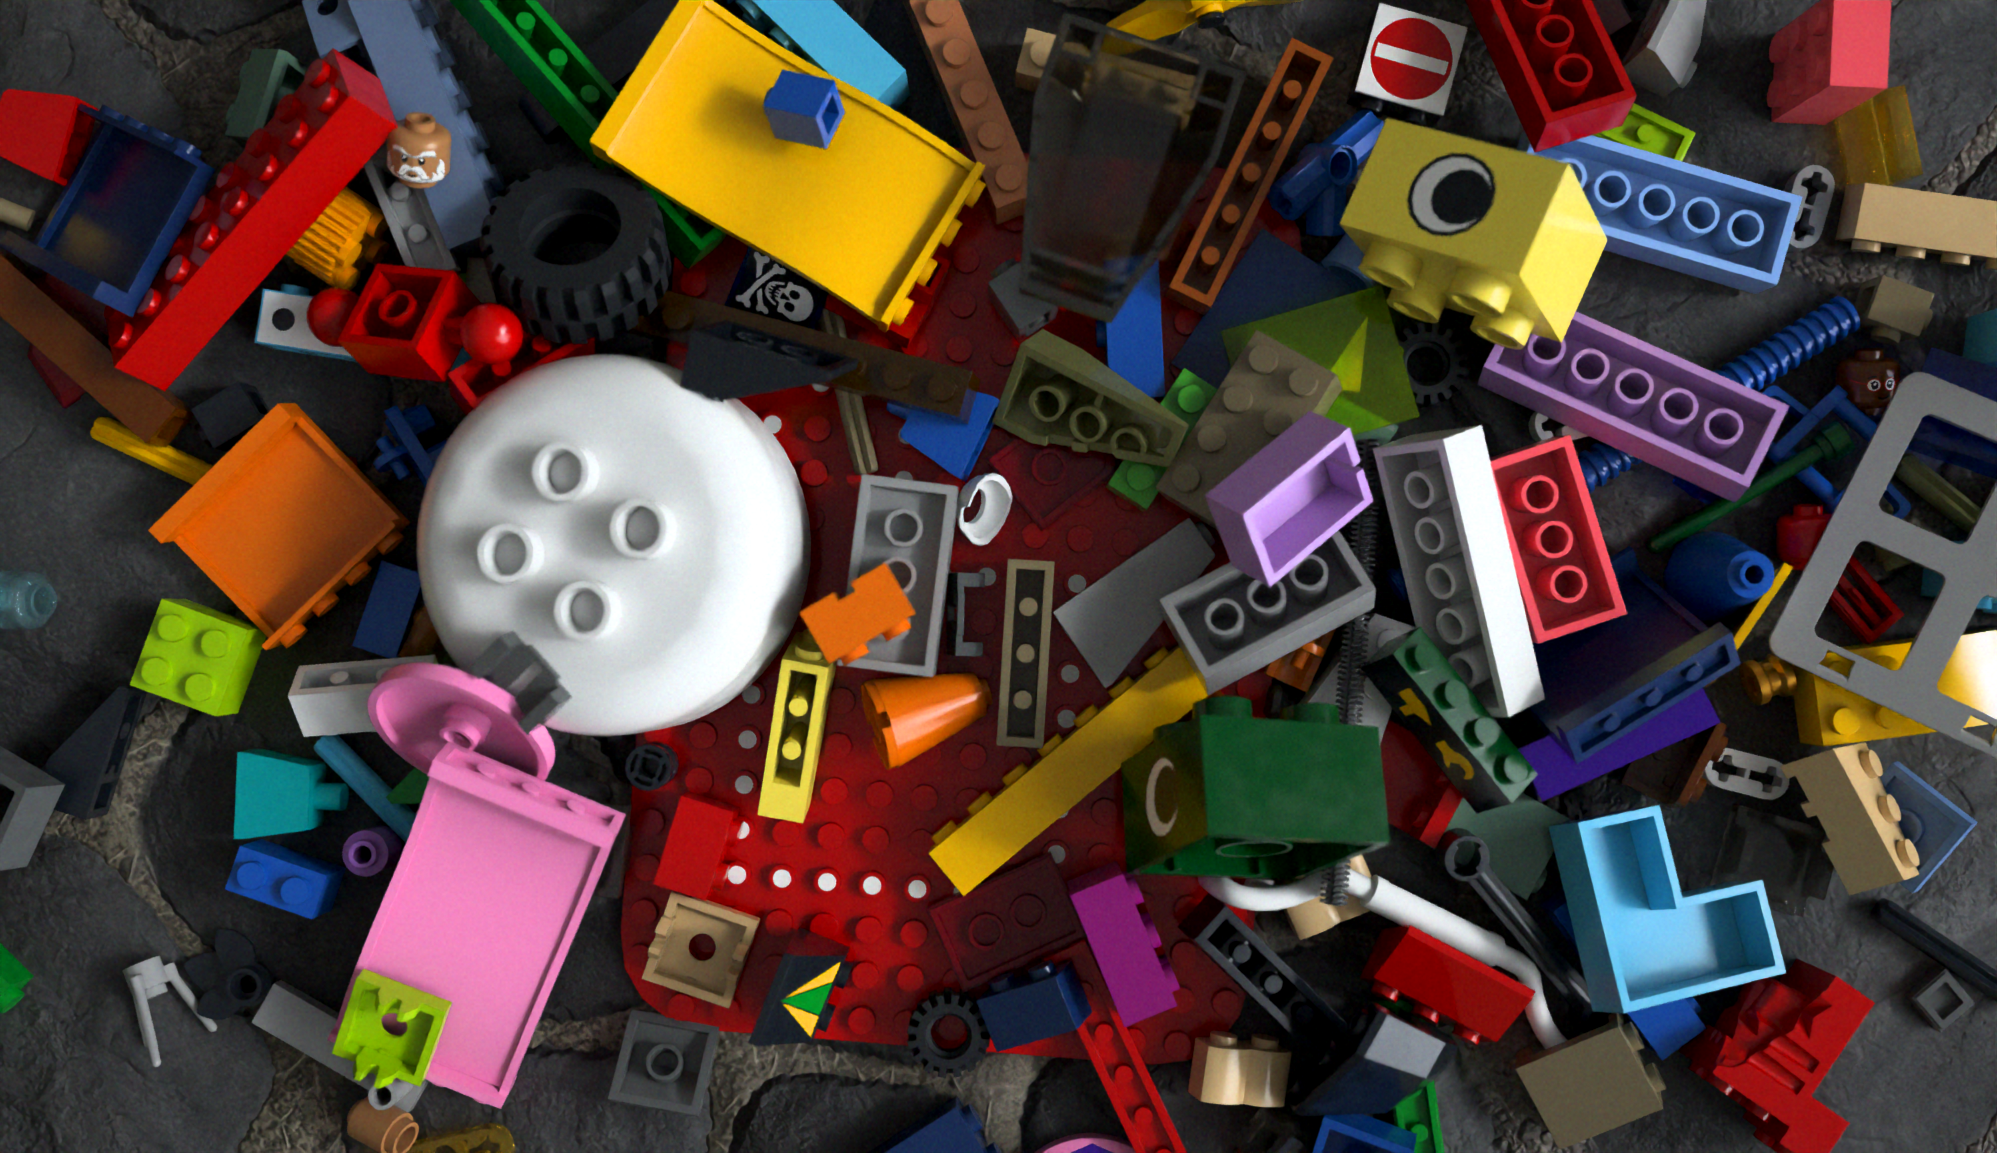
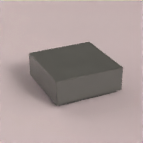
(1939, 998)

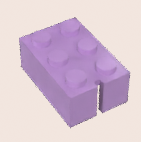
(1289, 497)

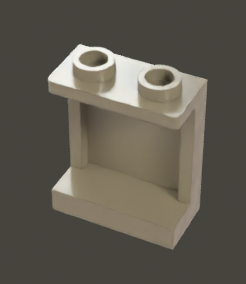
(1591, 1082)

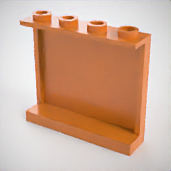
(283, 524)

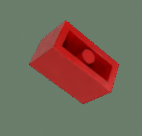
(698, 846)

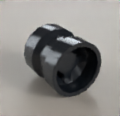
(660, 761)

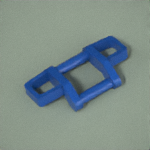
(1851, 415)

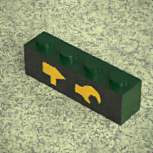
(1449, 721)

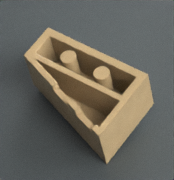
(1857, 817)

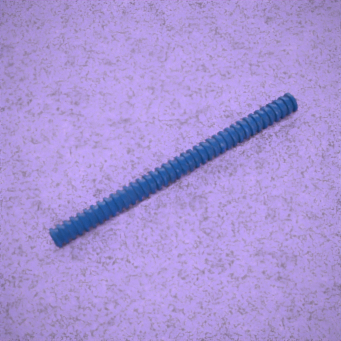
(1752, 370)

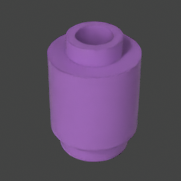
(384, 853)

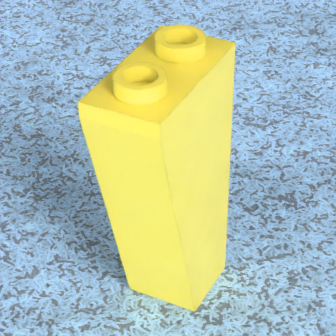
(796, 730)

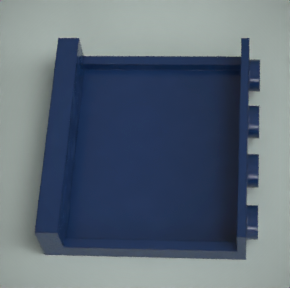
(118, 211)
(1628, 667)

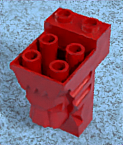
(1776, 1052)

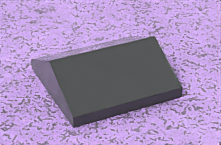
(664, 1064)

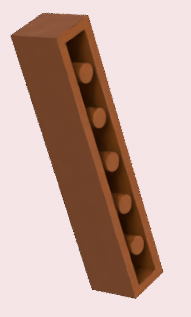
(1249, 177)

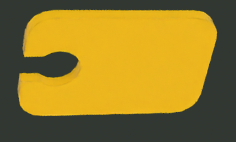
(1757, 607)

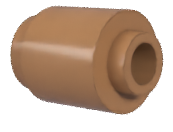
(382, 1130)

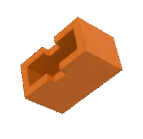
(848, 623)

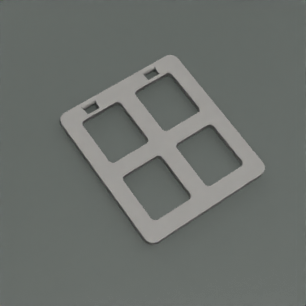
(1966, 568)

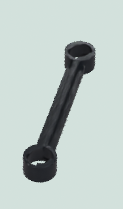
(1518, 924)

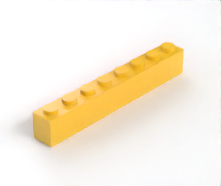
(1066, 769)

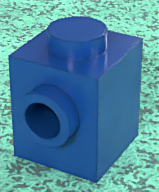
(803, 108)

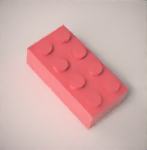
(1555, 539)

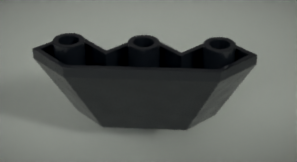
(1372, 1068)

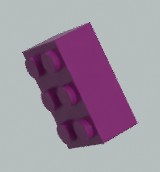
(1124, 942)

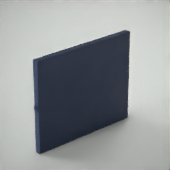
(1264, 284)

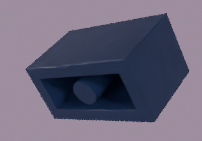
(1033, 1005)

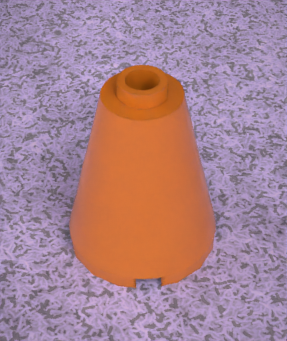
(921, 711)

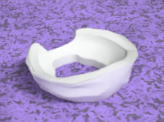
(994, 507)

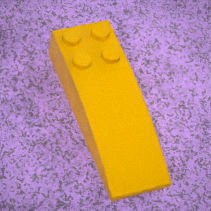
(1836, 716)

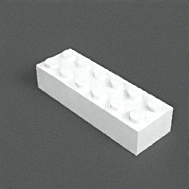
(1460, 563)

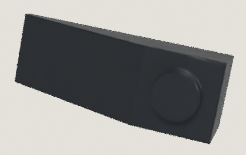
(95, 755)

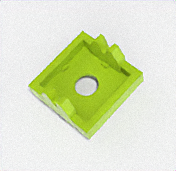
(382, 1053)

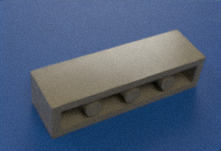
(1025, 653)

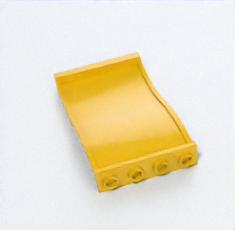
(840, 216)

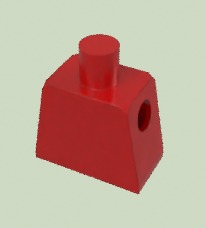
(44, 132)

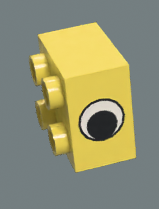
(1474, 233)

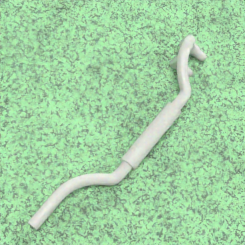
(1404, 909)

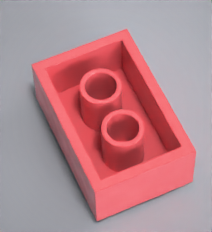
(1829, 60)

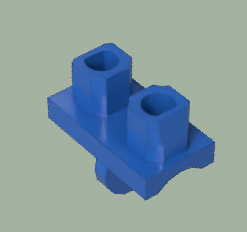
(405, 429)

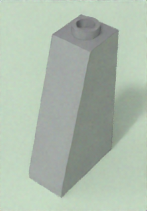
(1123, 607)

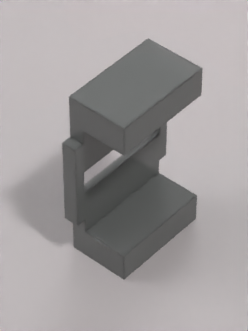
(955, 628)
(506, 663)

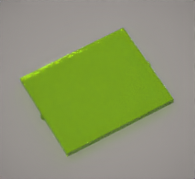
(1357, 343)

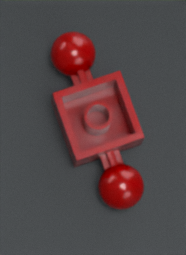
(414, 323)

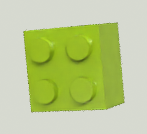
(198, 657)

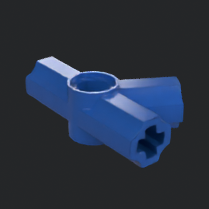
(1323, 172)

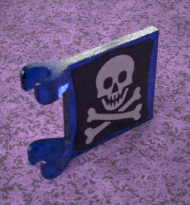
(775, 292)

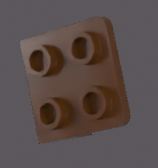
(1675, 771)

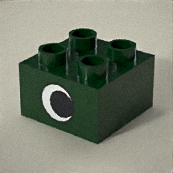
(1253, 794)

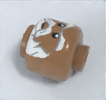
(419, 150)

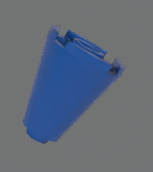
(1716, 575)

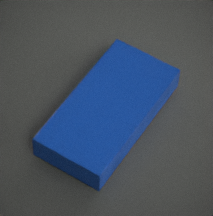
(389, 610)

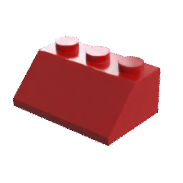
(1444, 984)

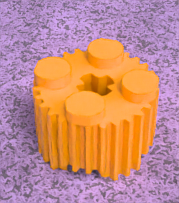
(343, 240)

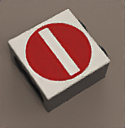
(1406, 66)

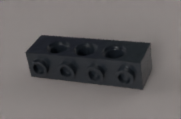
(1262, 974)

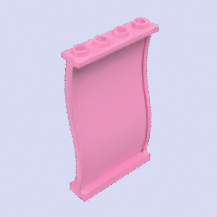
(486, 911)

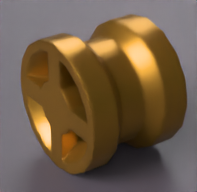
(1767, 679)

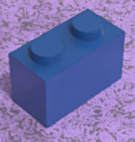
(285, 878)

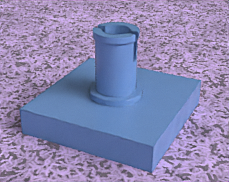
(1926, 820)

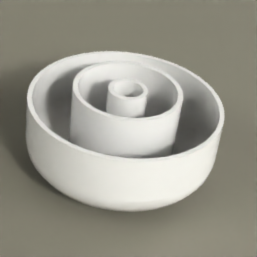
(621, 535)

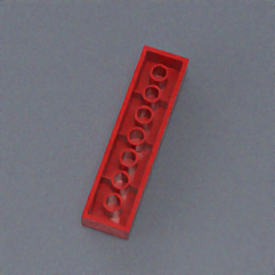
(253, 216)

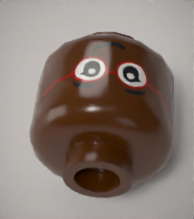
(1869, 379)

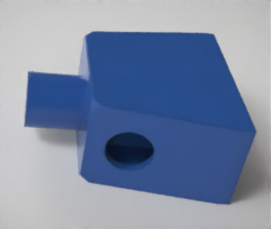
(949, 442)

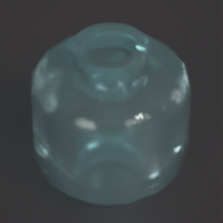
(25, 600)

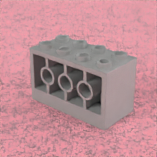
(912, 532)

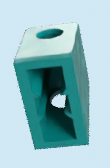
(282, 794)

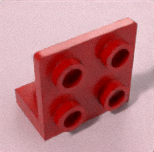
(1416, 789)

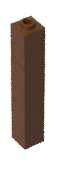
(85, 354)

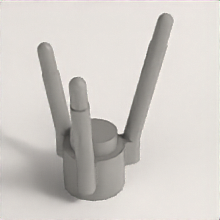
(148, 981)

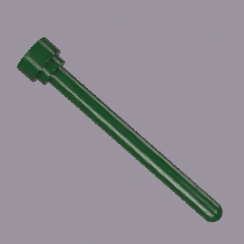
(1830, 443)

